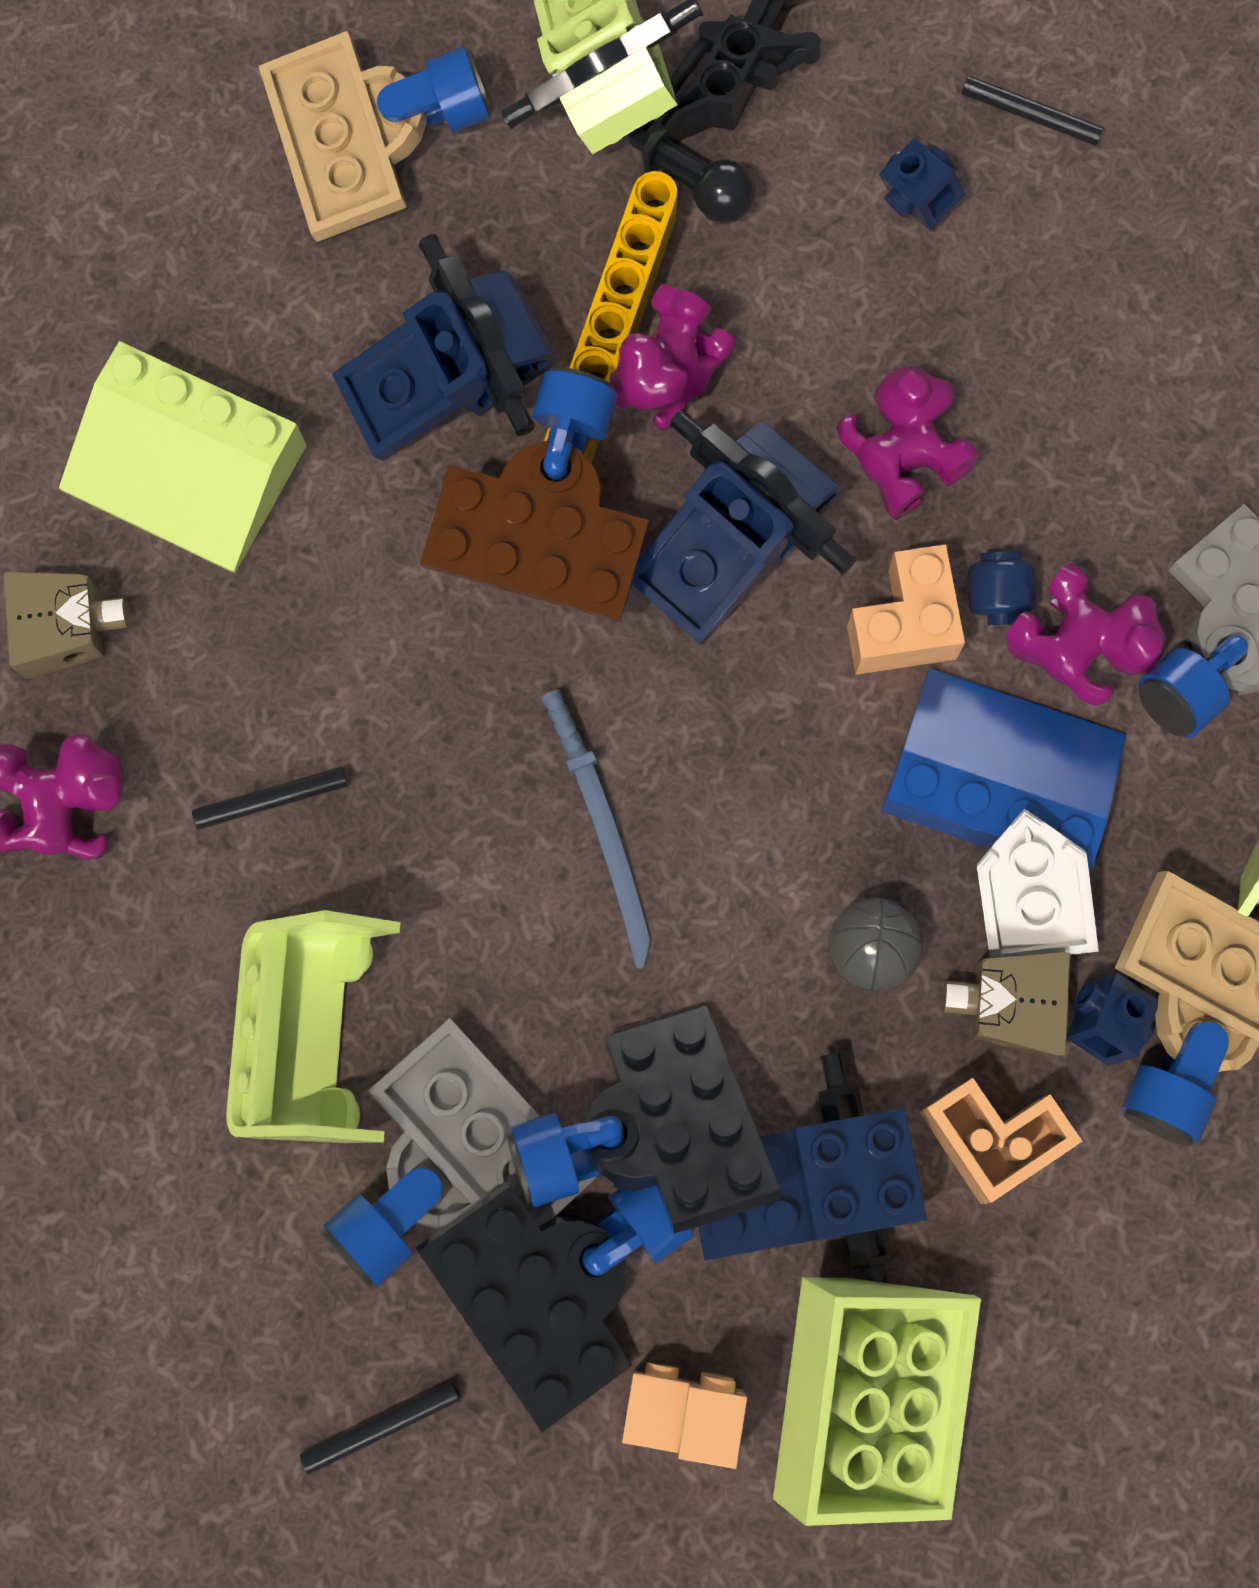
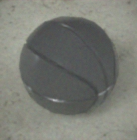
(875, 944)

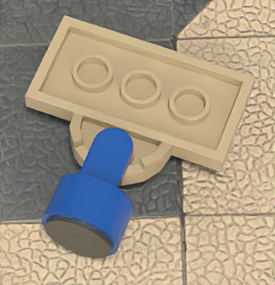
(353, 125)
(1207, 1013)

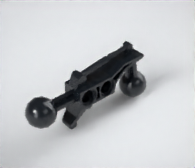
(723, 187)

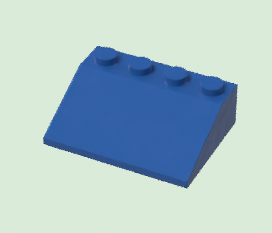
(987, 756)

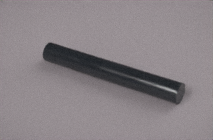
(1032, 110)
(269, 798)
(379, 1427)

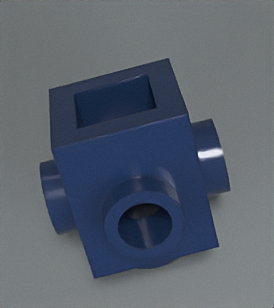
(921, 183)
(1113, 1018)

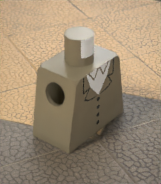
(57, 621)
(1016, 1003)

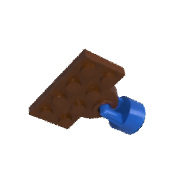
(542, 519)

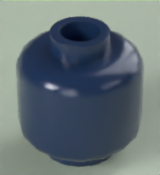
(1001, 587)

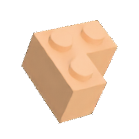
(919, 625)
(996, 1153)
(686, 1416)

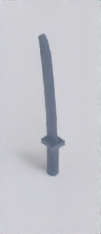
(582, 765)

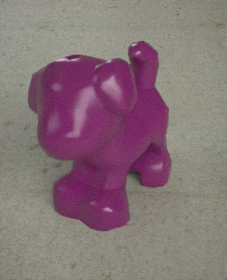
(674, 361)
(911, 404)
(1126, 637)
(82, 779)

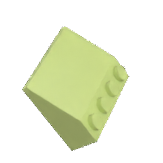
(180, 457)
(875, 1402)

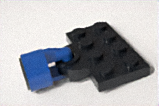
(665, 1124)
(546, 1288)

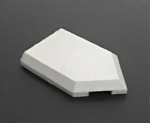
(1036, 892)

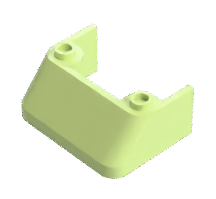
(292, 1027)

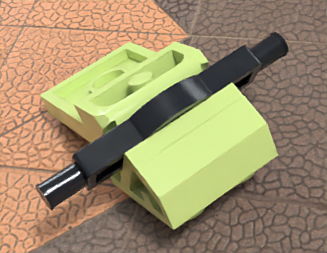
(603, 66)

